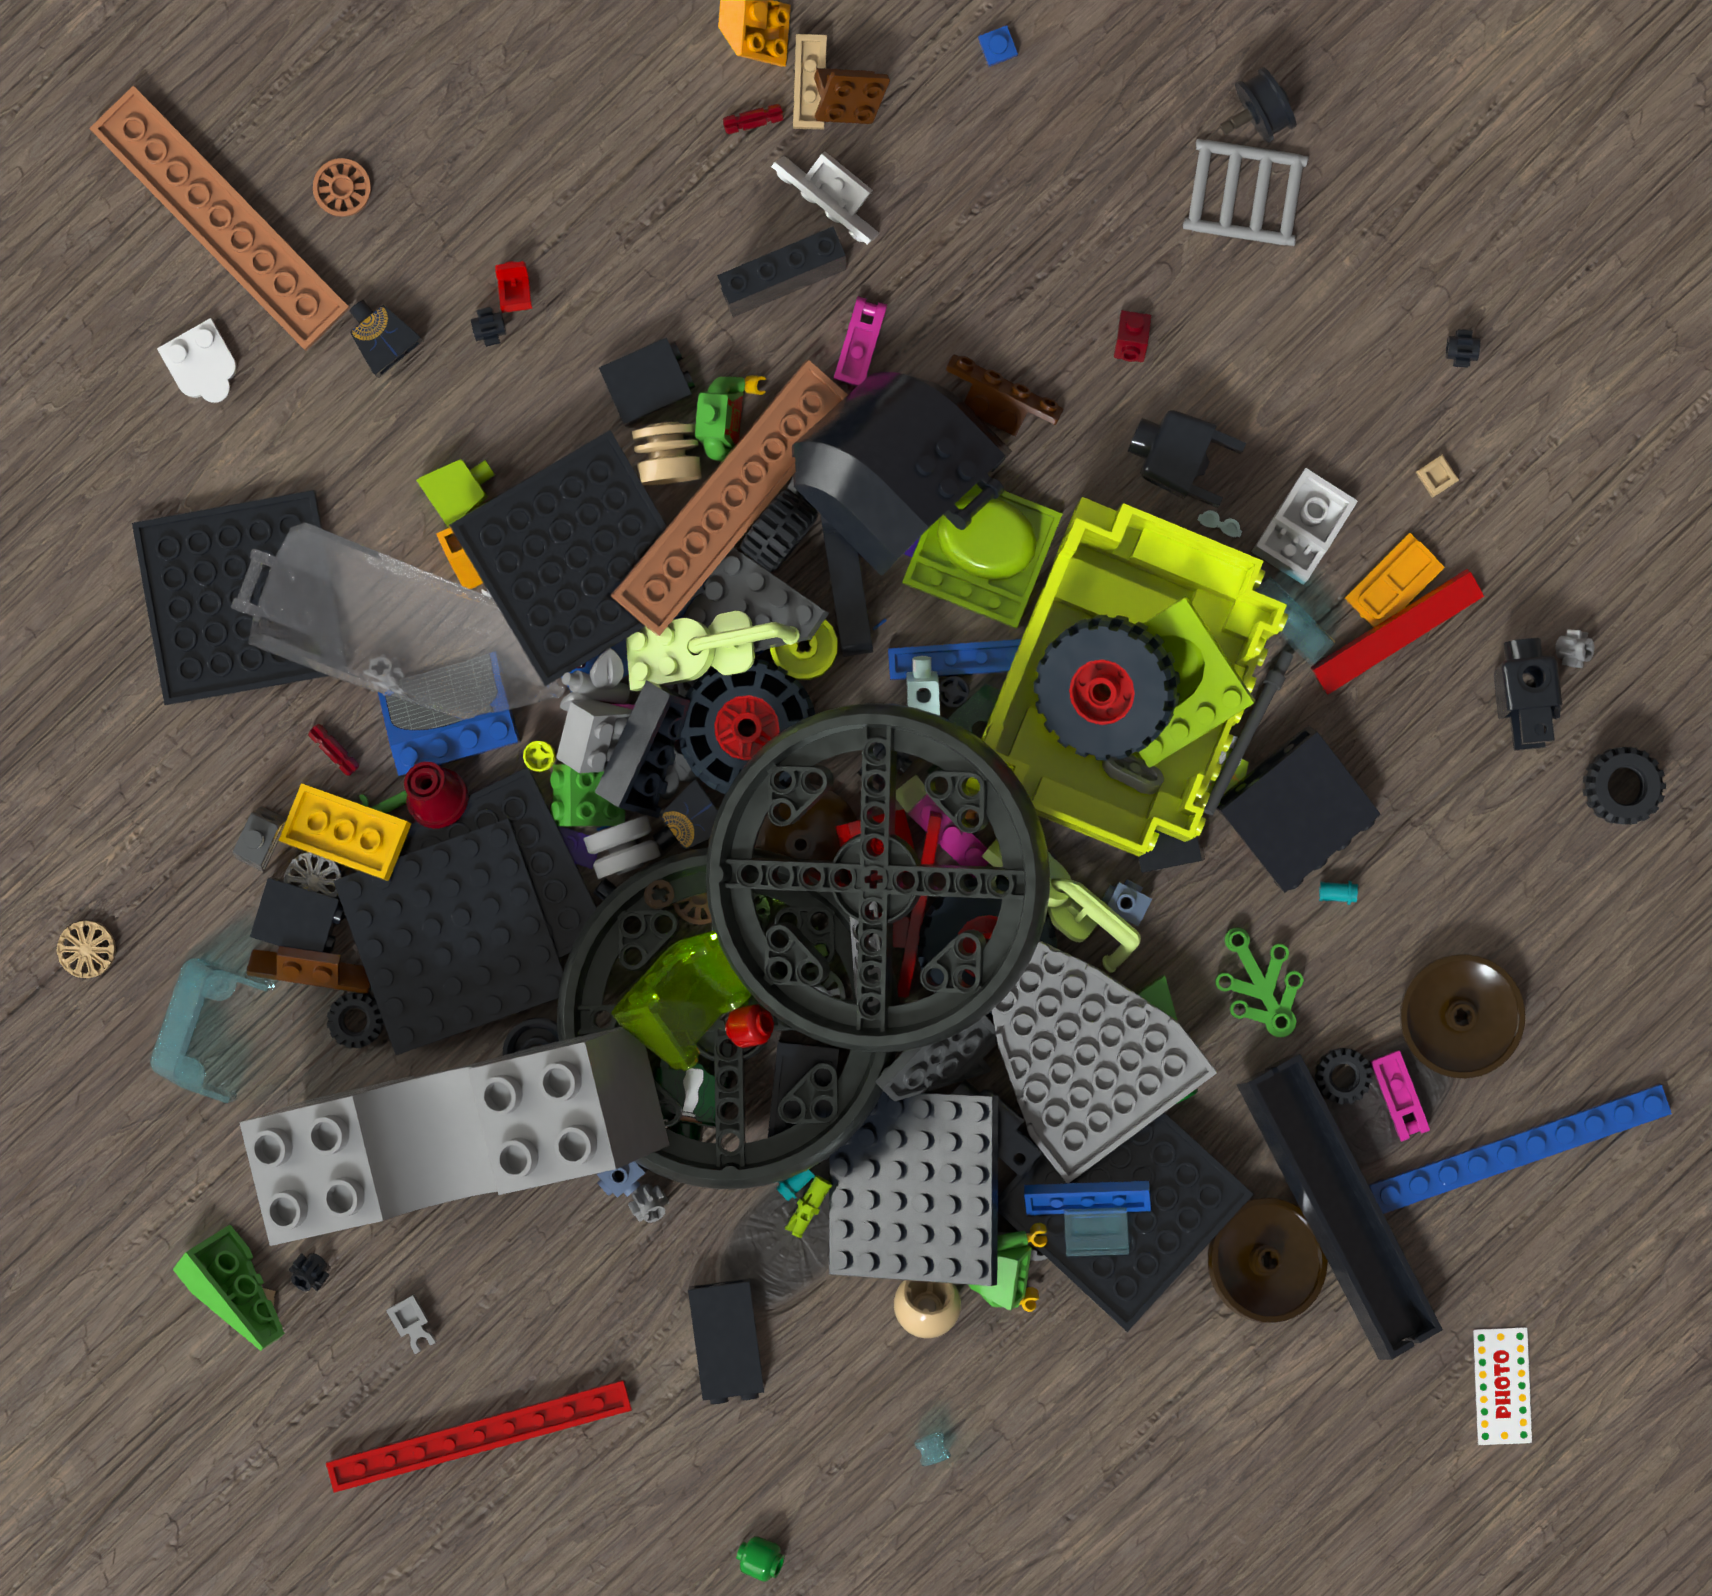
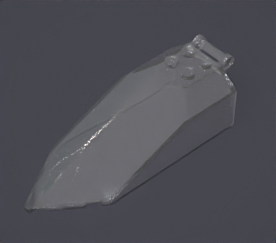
(387, 627)

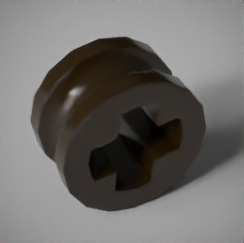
(658, 904)

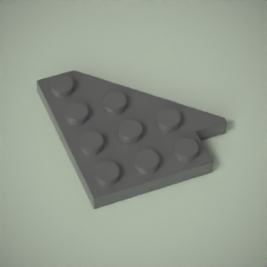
(749, 588)
(940, 1063)

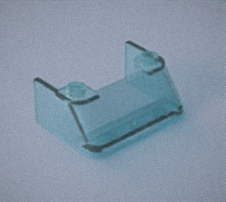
(195, 982)

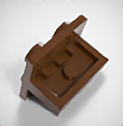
(849, 95)

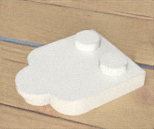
(200, 362)

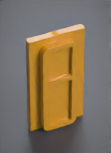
(1394, 581)

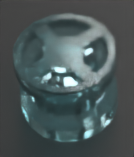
(932, 1449)

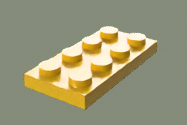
(344, 832)

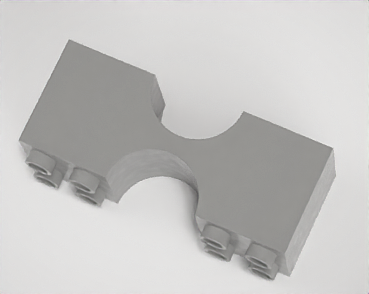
(454, 1135)

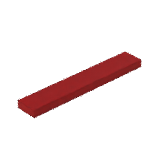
(1397, 631)
(917, 913)

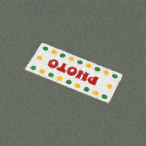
(1502, 1386)

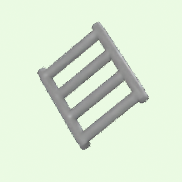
(1236, 154)

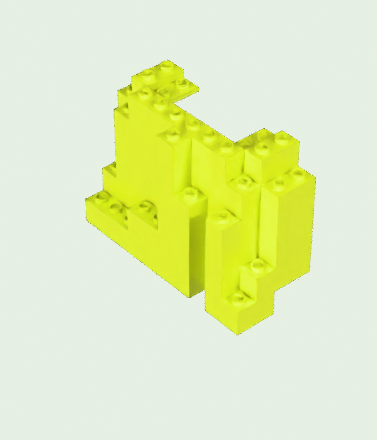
(1131, 569)

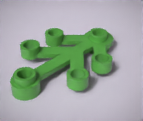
(1262, 987)

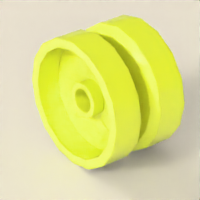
(814, 661)

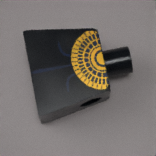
(382, 337)
(687, 819)

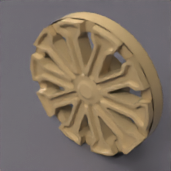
(86, 949)

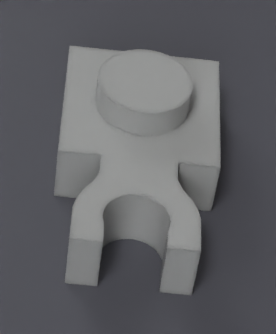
(409, 1319)

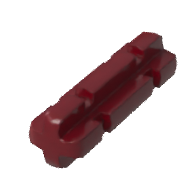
(753, 118)
(333, 749)

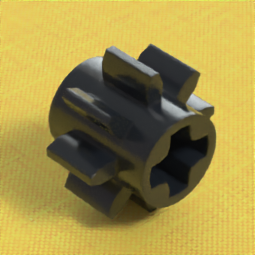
(488, 326)
(1462, 348)
(309, 1272)

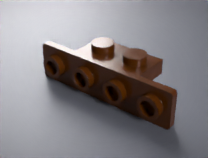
(1000, 400)
(308, 968)

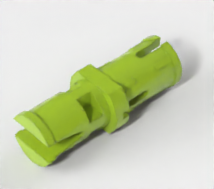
(808, 1206)

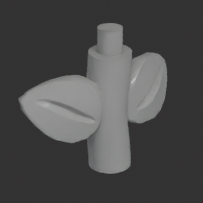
(599, 685)

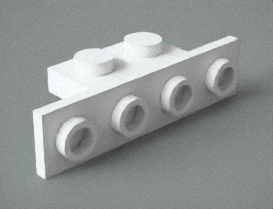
(833, 190)

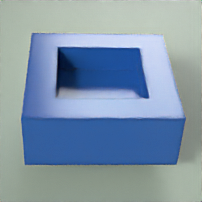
(997, 46)

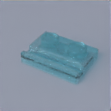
(1096, 1231)

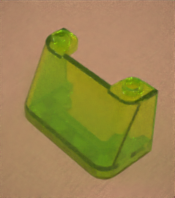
(681, 999)

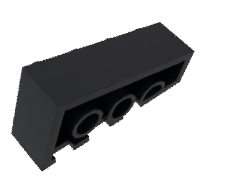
(644, 751)

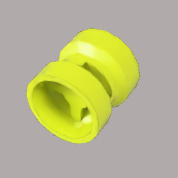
(534, 755)

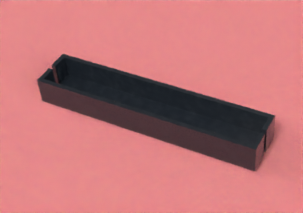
(1339, 1207)

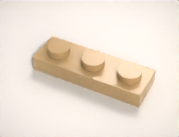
(809, 55)

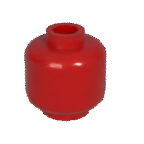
(749, 1026)

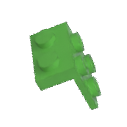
(577, 802)

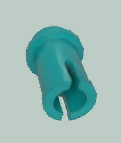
(1338, 892)
(792, 1185)

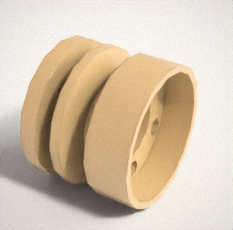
(667, 454)

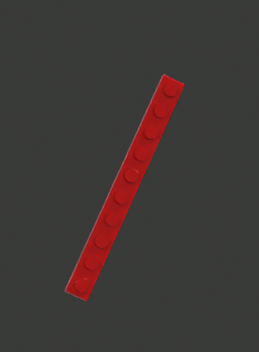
(478, 1436)

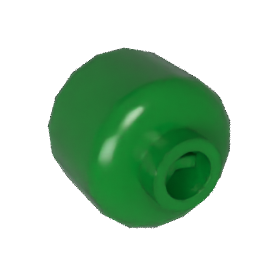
(760, 1558)

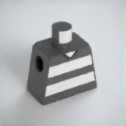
(259, 838)

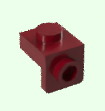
(1132, 336)

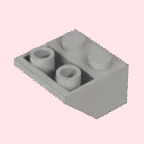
(591, 734)

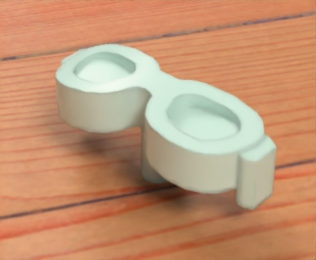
(1229, 526)

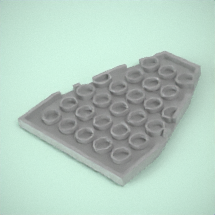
(1090, 1059)

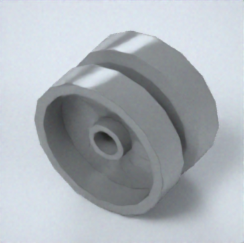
(622, 847)

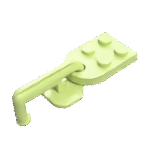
(723, 645)
(1078, 911)

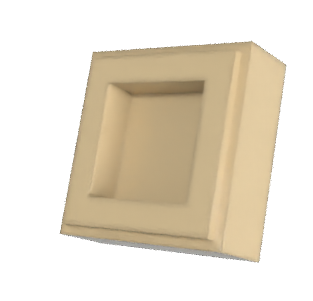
(1437, 476)

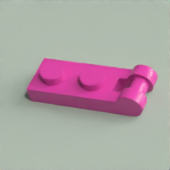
(860, 342)
(1399, 1094)

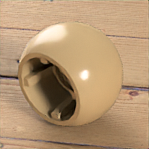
(927, 1307)

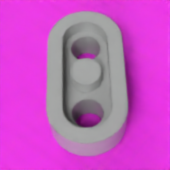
(1134, 773)

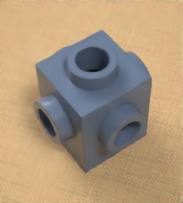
(1138, 902)
(627, 1185)

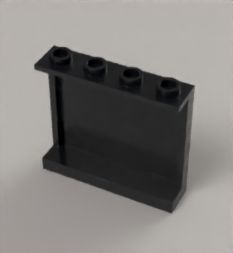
(783, 271)
(1297, 809)

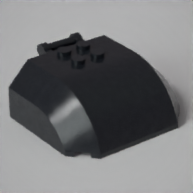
(896, 464)

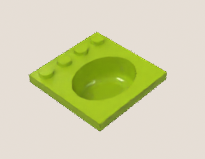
(989, 562)
(1207, 685)

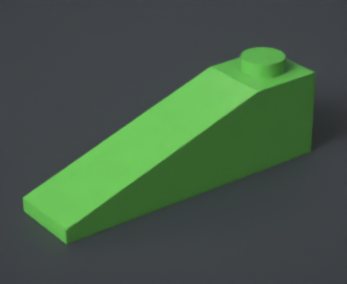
(226, 1282)

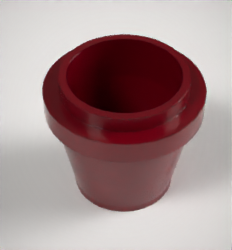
(435, 795)

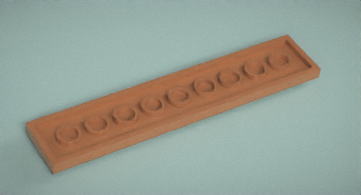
(219, 218)
(726, 502)

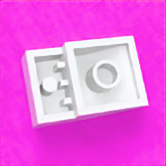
(1304, 526)

